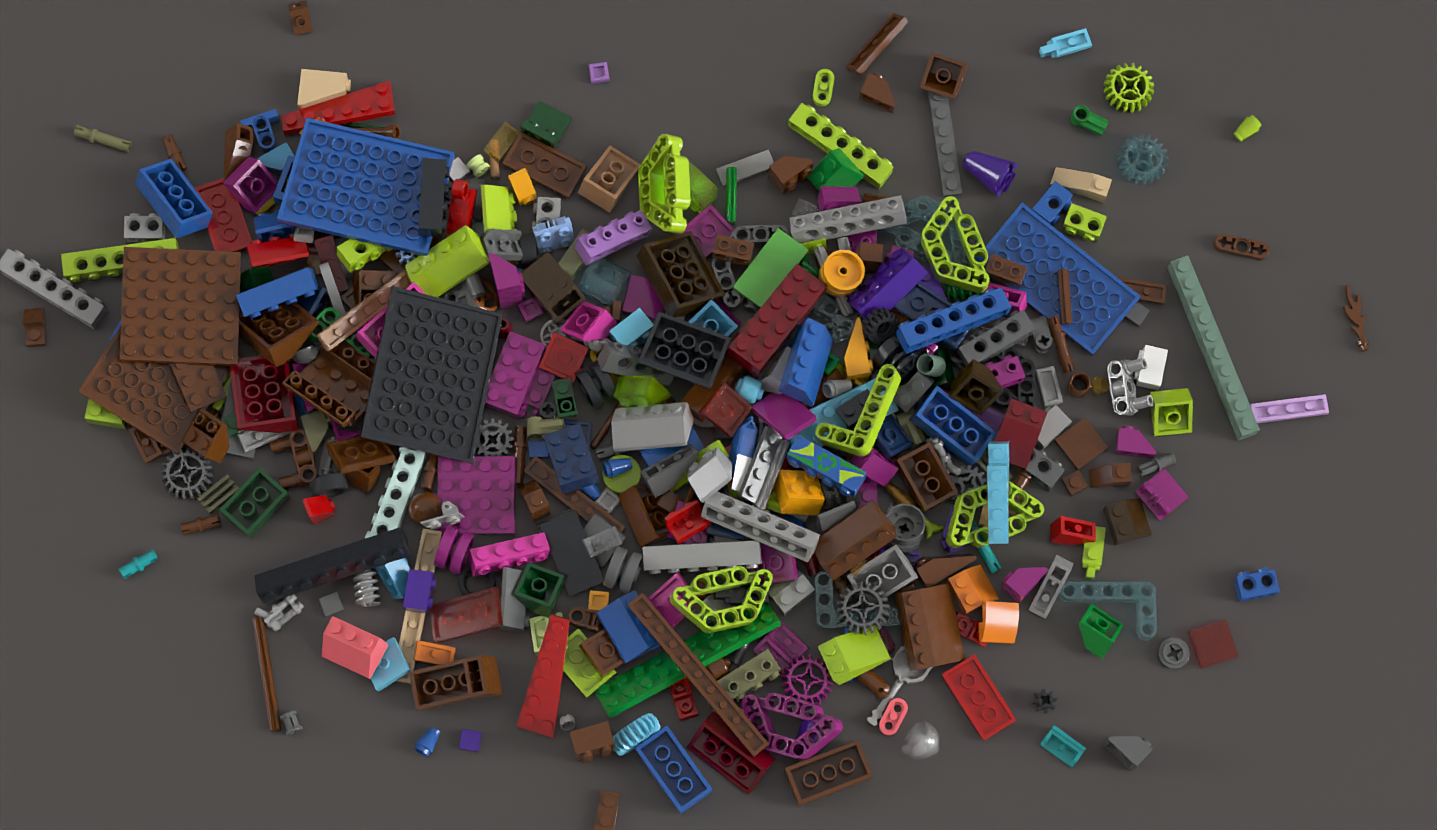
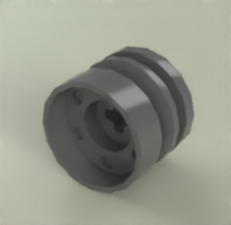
(908, 519)

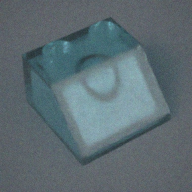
(604, 280)

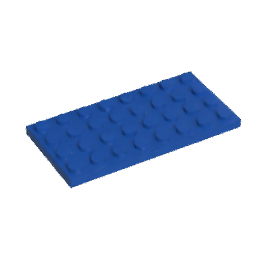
(1096, 294)

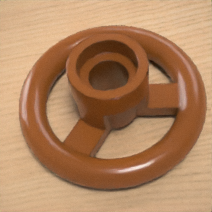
(487, 296)

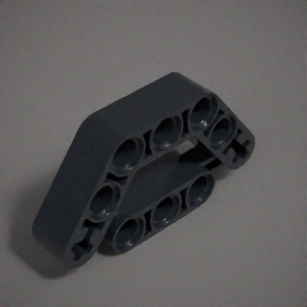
(1029, 379)

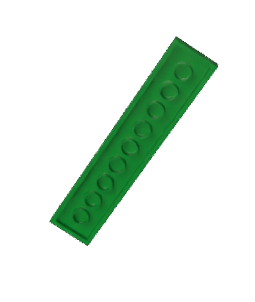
(662, 671)

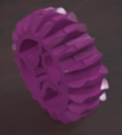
(798, 679)

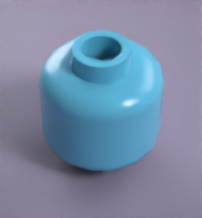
(749, 389)

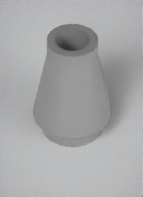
(834, 388)

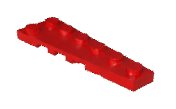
(353, 107)
(543, 693)

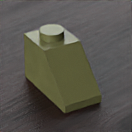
(316, 429)

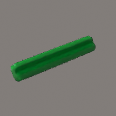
(731, 186)

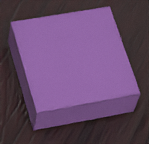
(599, 72)

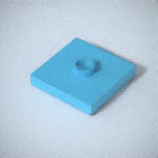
(391, 666)

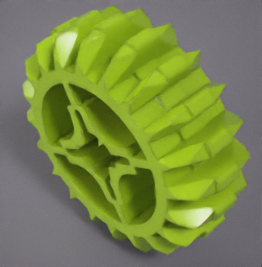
(1120, 76)

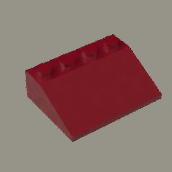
(261, 398)

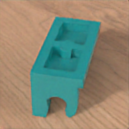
(1062, 746)

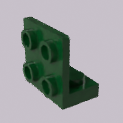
(546, 124)

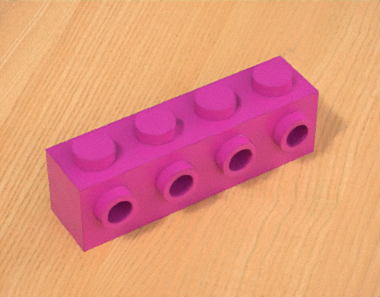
(508, 554)

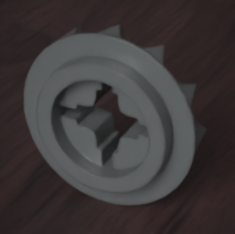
(1175, 644)

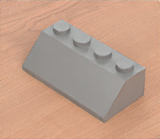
(651, 426)

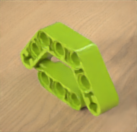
(665, 170)
(943, 262)
(974, 496)
(690, 592)

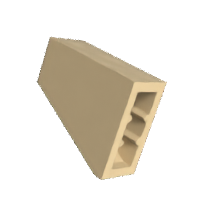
(321, 86)

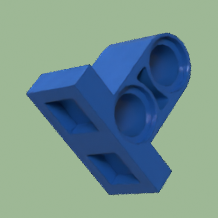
(269, 117)

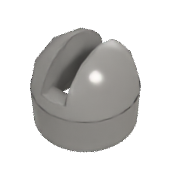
(567, 722)

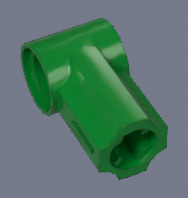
(1090, 122)

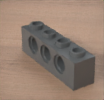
(1016, 319)
(624, 361)
(1045, 479)

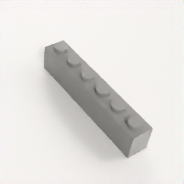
(702, 555)

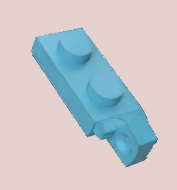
(1066, 44)

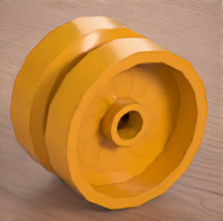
(852, 272)

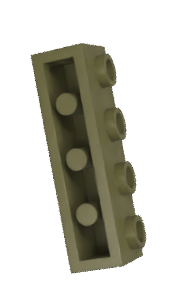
(750, 676)

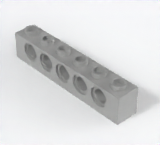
(849, 220)
(90, 316)
(760, 526)

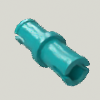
(138, 563)

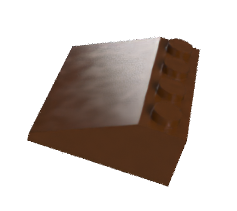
(278, 332)
(929, 627)

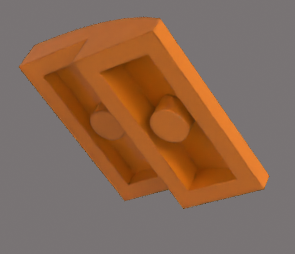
(999, 622)

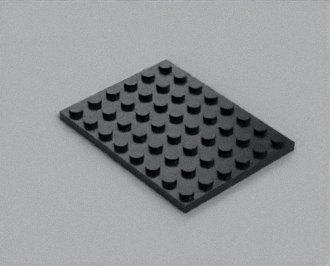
(431, 375)

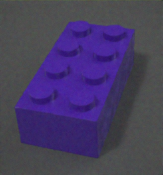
(888, 284)

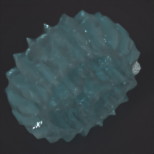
(1153, 148)

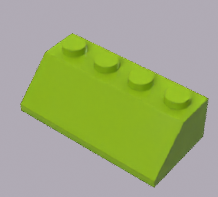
(498, 209)
(448, 262)

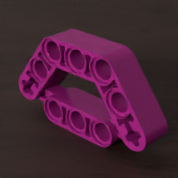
(802, 711)

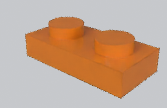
(433, 653)

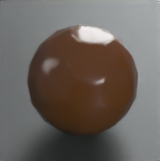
(425, 507)

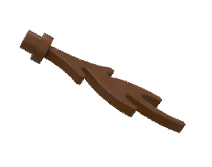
(1354, 316)

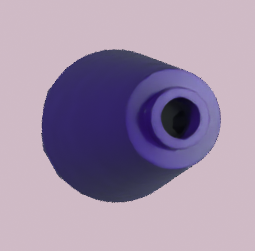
(991, 171)

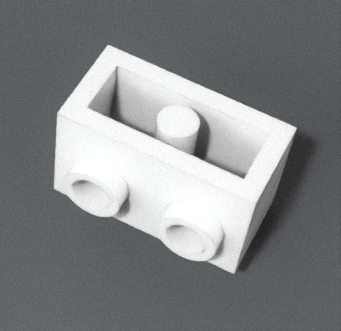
(1152, 375)

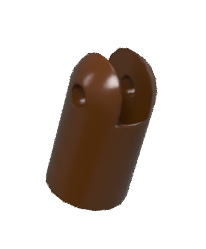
(874, 683)

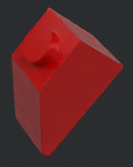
(319, 508)
(1072, 531)

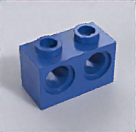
(1257, 590)

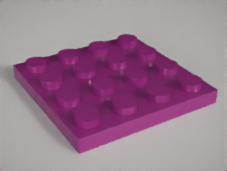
(481, 493)

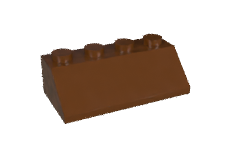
(854, 539)

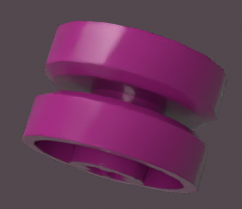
(453, 549)

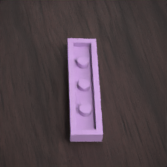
(1290, 408)

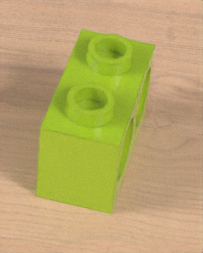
(1085, 218)

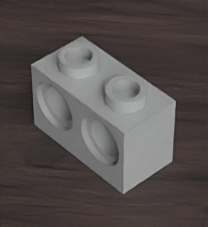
(554, 203)
(144, 233)

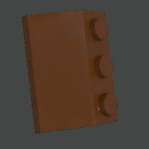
(925, 477)
(644, 515)

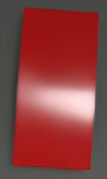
(969, 629)
(683, 700)

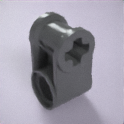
(1041, 334)

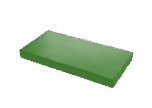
(770, 267)

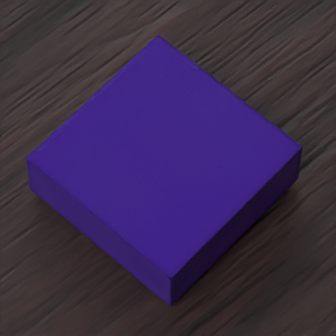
(470, 740)

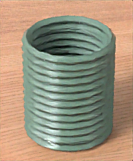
(938, 365)

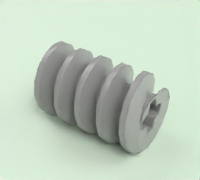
(366, 589)

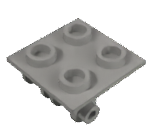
(450, 515)

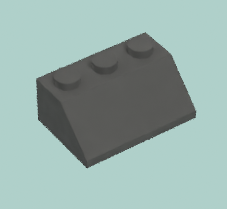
(512, 609)

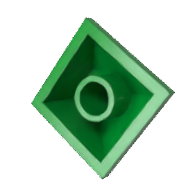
(1099, 630)

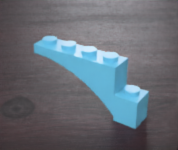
(998, 492)

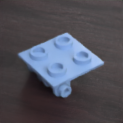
(555, 236)

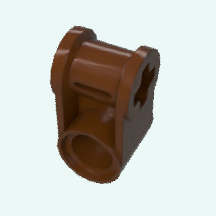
(587, 621)

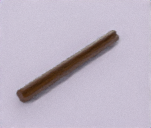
(266, 673)

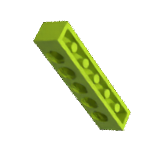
(806, 113)
(73, 260)
(354, 261)

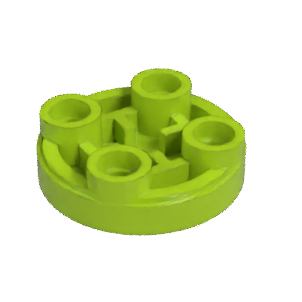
(625, 480)

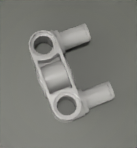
(1123, 386)

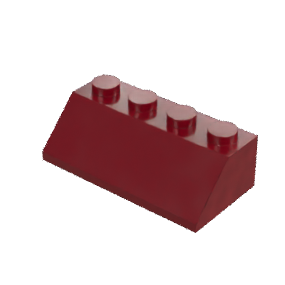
(727, 755)

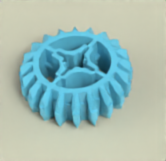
(635, 733)

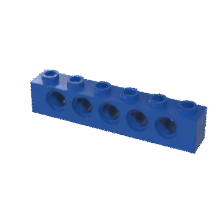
(913, 341)

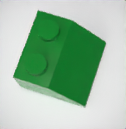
(835, 171)

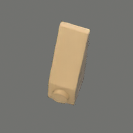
(1082, 183)

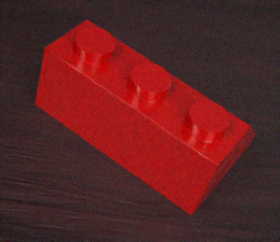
(276, 251)

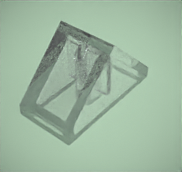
(602, 542)

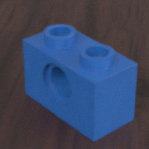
(1057, 195)

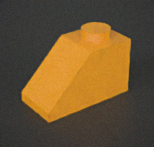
(522, 187)

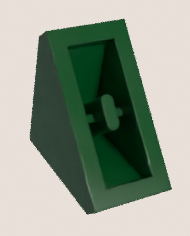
(255, 277)

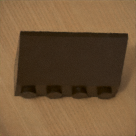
(679, 274)

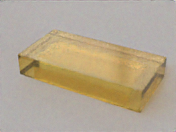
(501, 141)

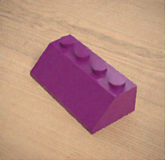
(507, 281)

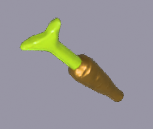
(901, 497)

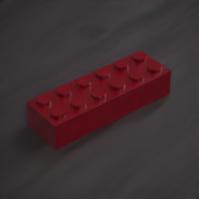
(776, 320)

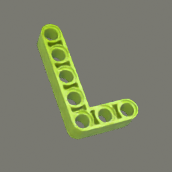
(866, 418)

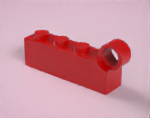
(461, 206)

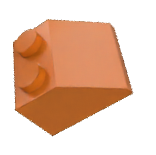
(971, 589)

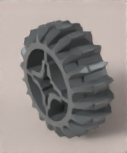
(191, 489)
(854, 608)

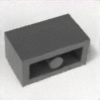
(912, 390)

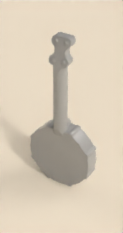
(904, 675)

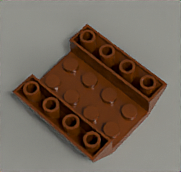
(335, 383)

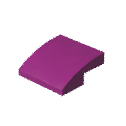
(643, 296)
(783, 646)

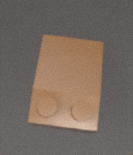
(609, 178)

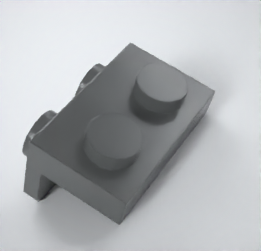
(502, 243)

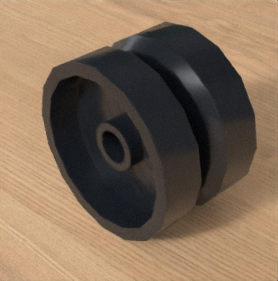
(594, 385)

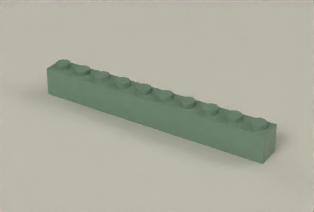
(1213, 348)

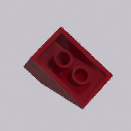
(1021, 428)

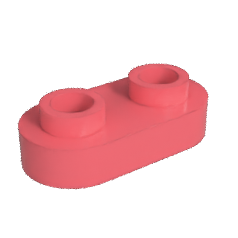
(893, 717)

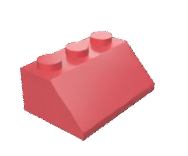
(352, 647)

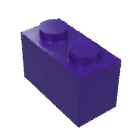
(418, 591)

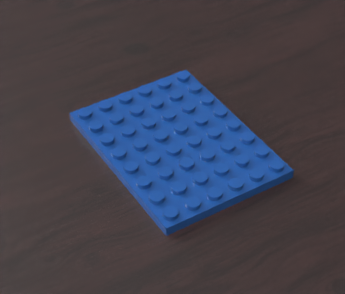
(358, 186)

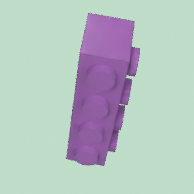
(612, 237)

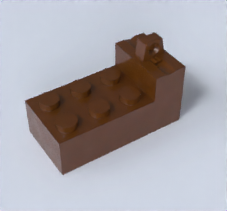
(456, 682)

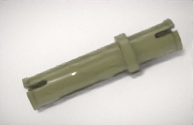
(94, 135)

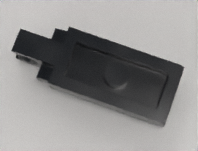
(736, 595)

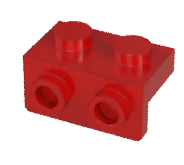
(686, 521)

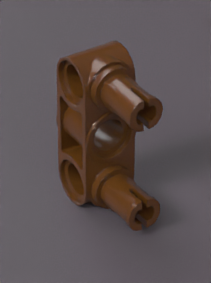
(302, 456)

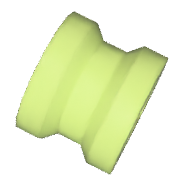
(478, 166)

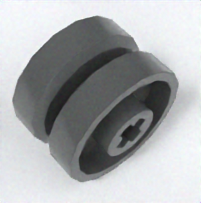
(623, 570)

